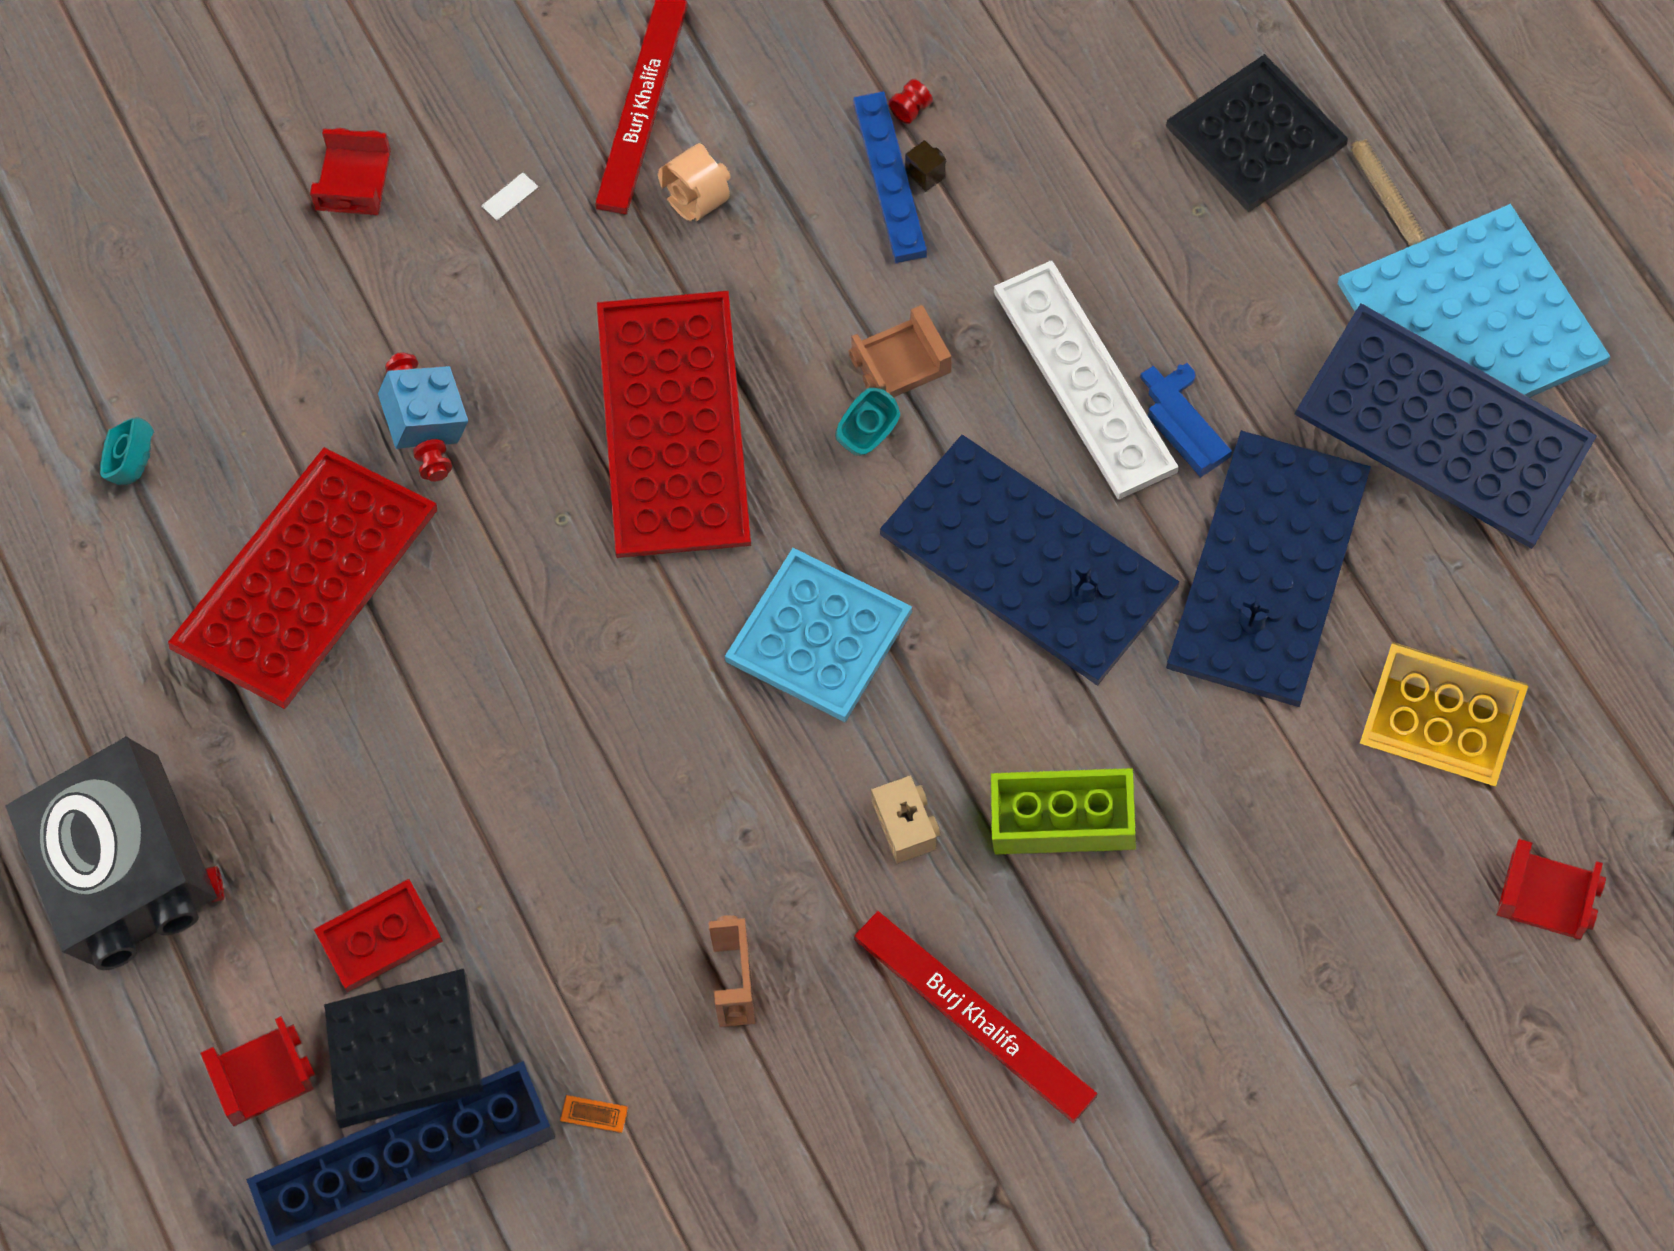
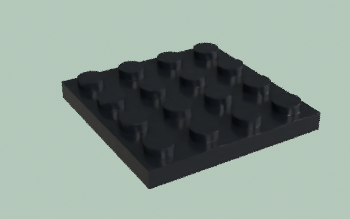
(1256, 132)
(402, 1048)

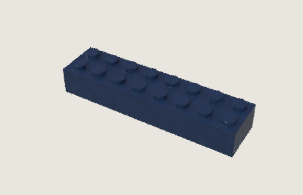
(398, 1160)

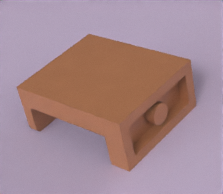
(902, 355)

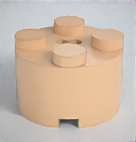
(695, 183)

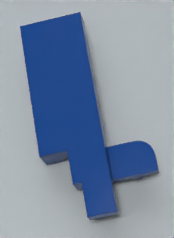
(1181, 422)

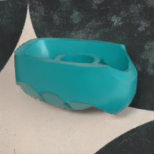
(867, 421)
(126, 451)

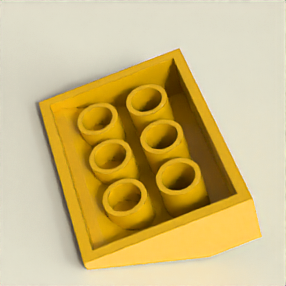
(1444, 714)

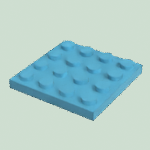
(818, 634)

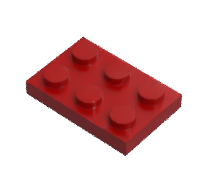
(378, 935)

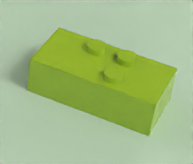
(1063, 811)

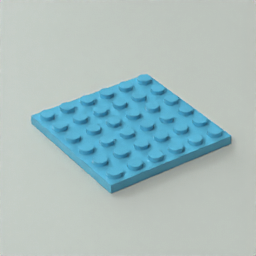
(1485, 300)

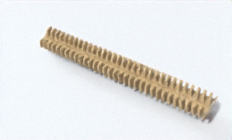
(1387, 192)

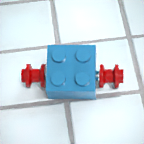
(422, 412)

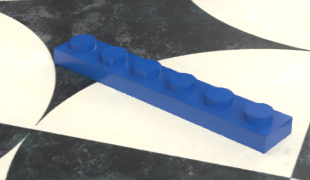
(890, 177)

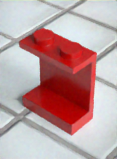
(352, 172)
(1550, 893)
(259, 1073)

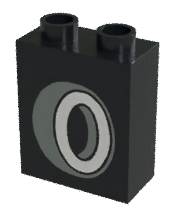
(111, 854)

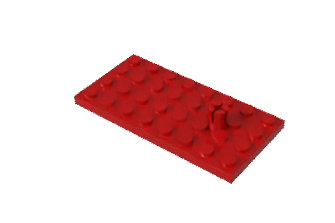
(673, 424)
(303, 577)

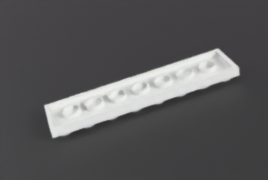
(1085, 380)

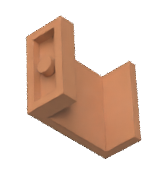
(733, 1005)

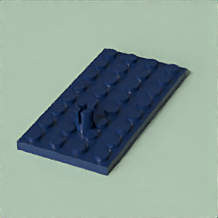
(1446, 425)
(1029, 559)
(1269, 568)

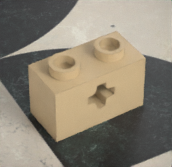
(904, 837)

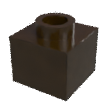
(925, 165)

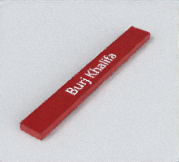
(641, 106)
(976, 1017)

